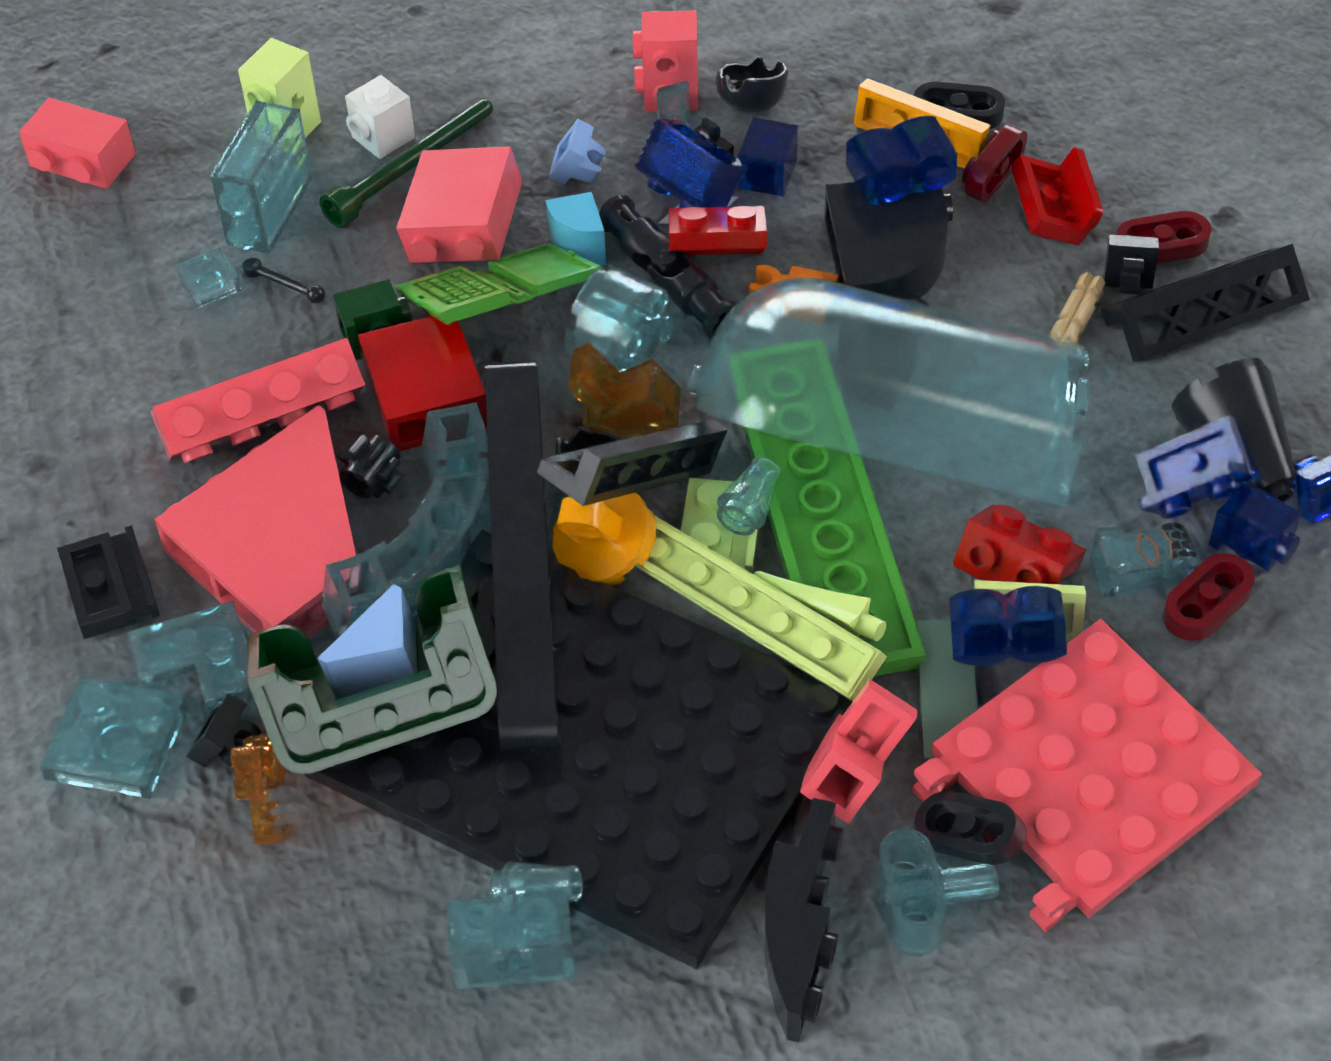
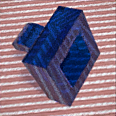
(1313, 488)

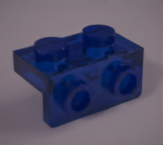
(1195, 467)

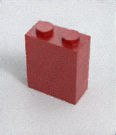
(419, 371)

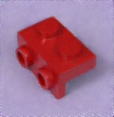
(1058, 198)
(718, 230)
(1010, 549)

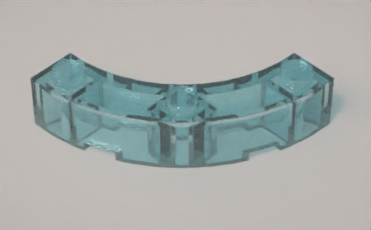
(437, 532)

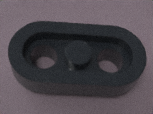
(970, 100)
(975, 827)

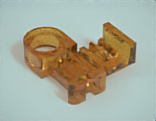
(255, 773)

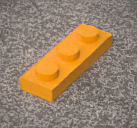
(886, 107)

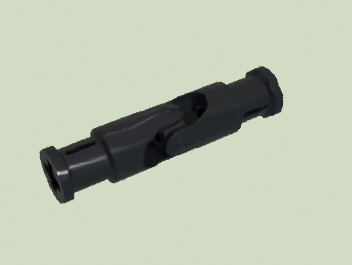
(648, 248)

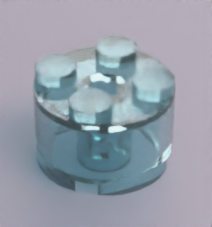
(620, 317)

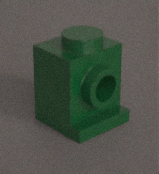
(368, 310)

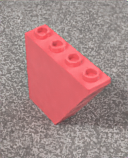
(267, 528)

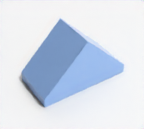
(374, 648)

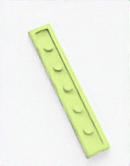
(762, 612)

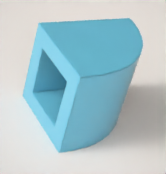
(577, 226)

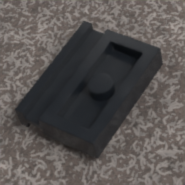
(107, 582)

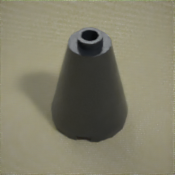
(1249, 394)

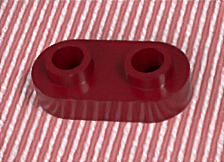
(993, 166)
(1179, 233)
(1204, 599)

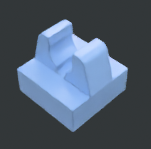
(577, 155)

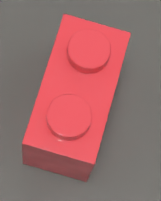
(77, 143)

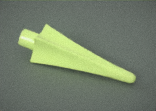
(843, 609)

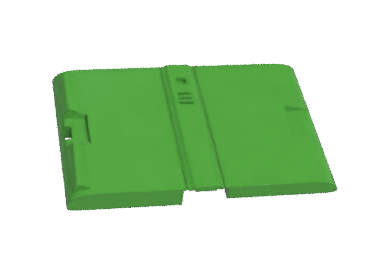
(511, 280)

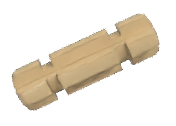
(1079, 307)

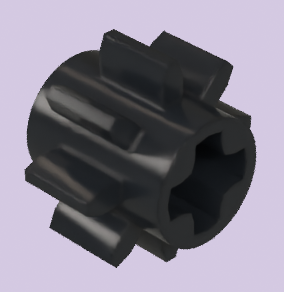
(370, 466)

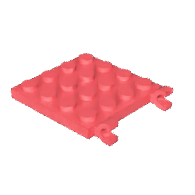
(1097, 768)

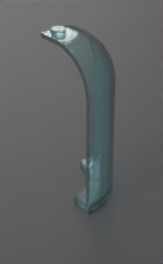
(900, 385)

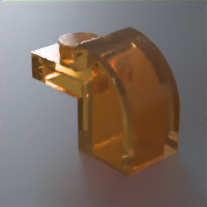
(626, 401)

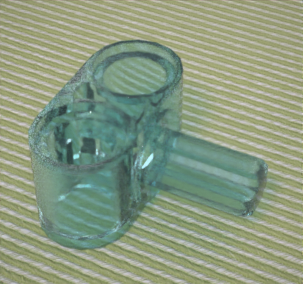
(924, 890)

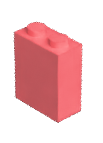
(460, 205)

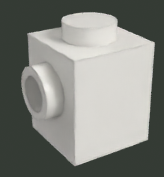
(380, 116)

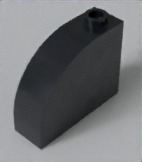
(887, 245)

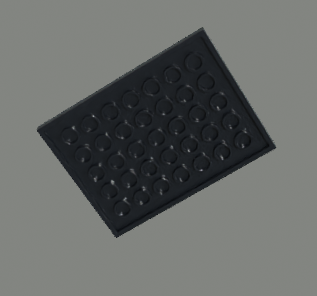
(664, 775)

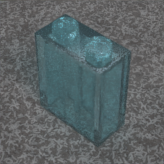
(262, 176)

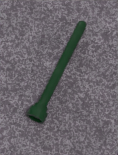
(343, 204)

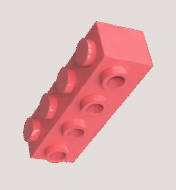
(256, 399)

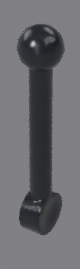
(253, 268)

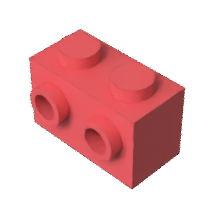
(667, 54)

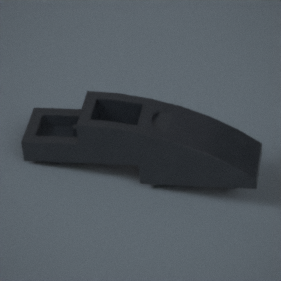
(797, 920)

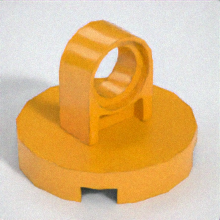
(604, 537)

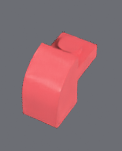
(855, 749)

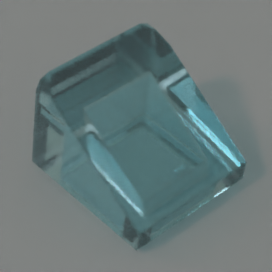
(674, 102)

